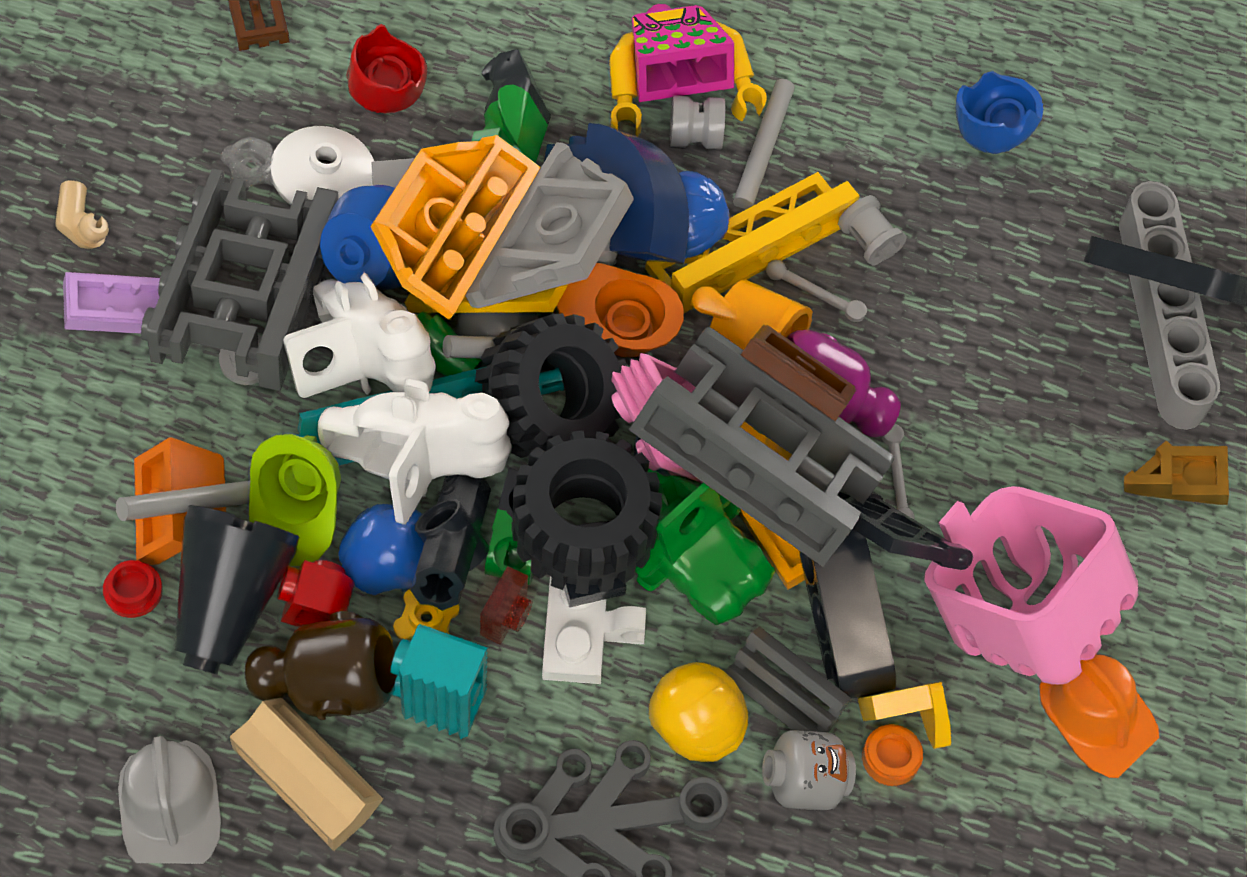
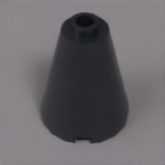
(225, 583)

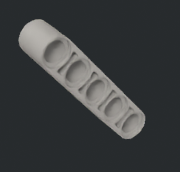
(1156, 225)

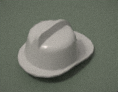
(169, 804)

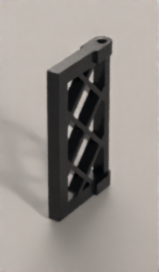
(904, 535)

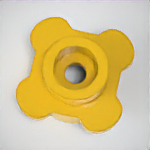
(406, 625)

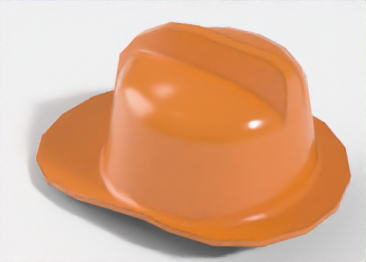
(628, 306)
(1101, 716)

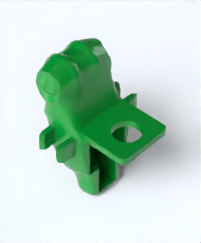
(704, 552)

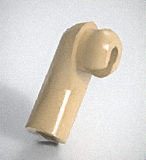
(74, 222)

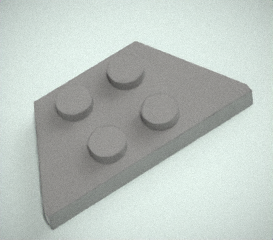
(553, 231)

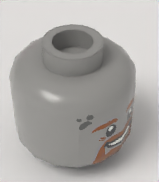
(809, 770)

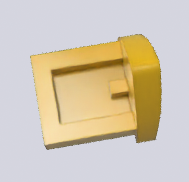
(925, 698)

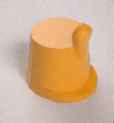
(749, 308)

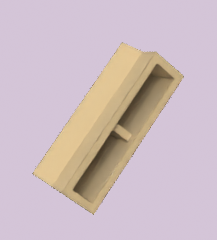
(305, 771)

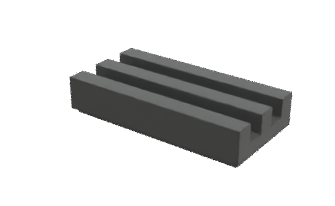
(780, 693)

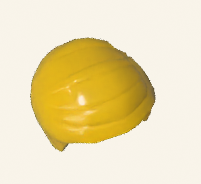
(699, 712)

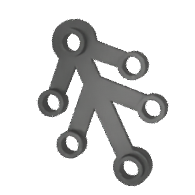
(599, 820)

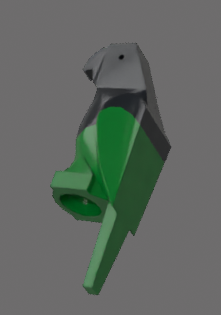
(514, 106)

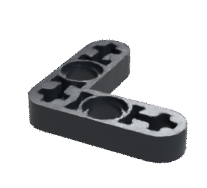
(1167, 270)

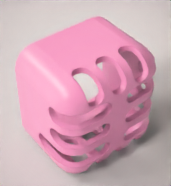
(1079, 609)

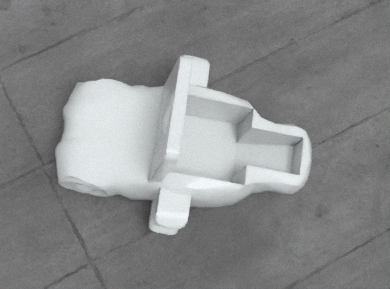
(368, 339)
(418, 439)

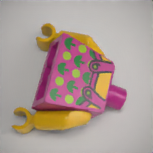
(679, 55)

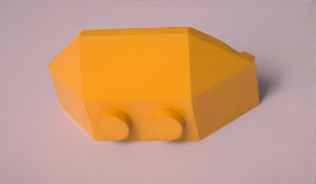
(451, 216)

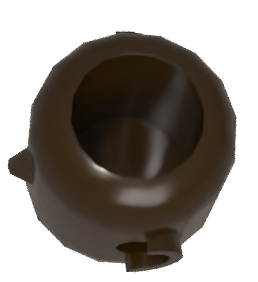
(327, 667)

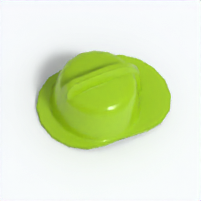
(297, 491)

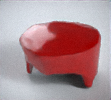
(385, 72)

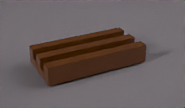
(260, 34)
(799, 372)

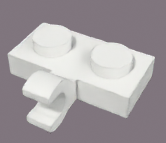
(578, 635)

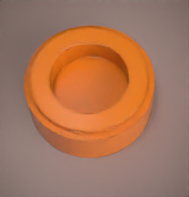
(892, 755)

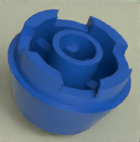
(349, 242)

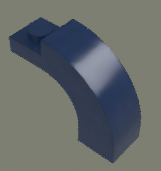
(658, 217)

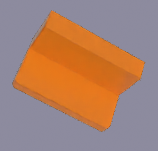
(169, 468)

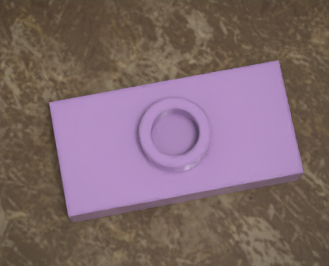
(107, 301)

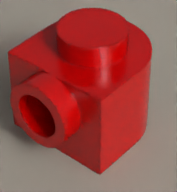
(314, 592)

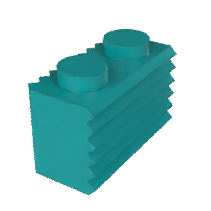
(440, 679)

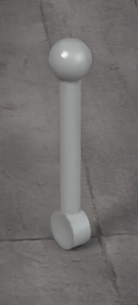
(854, 310)
(893, 439)

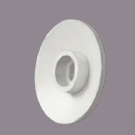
(298, 166)

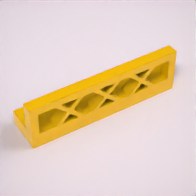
(753, 250)

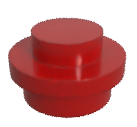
(132, 589)

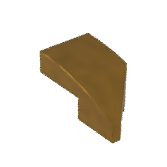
(1183, 474)

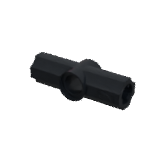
(451, 541)

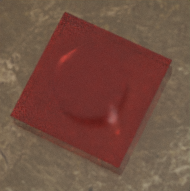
(506, 607)

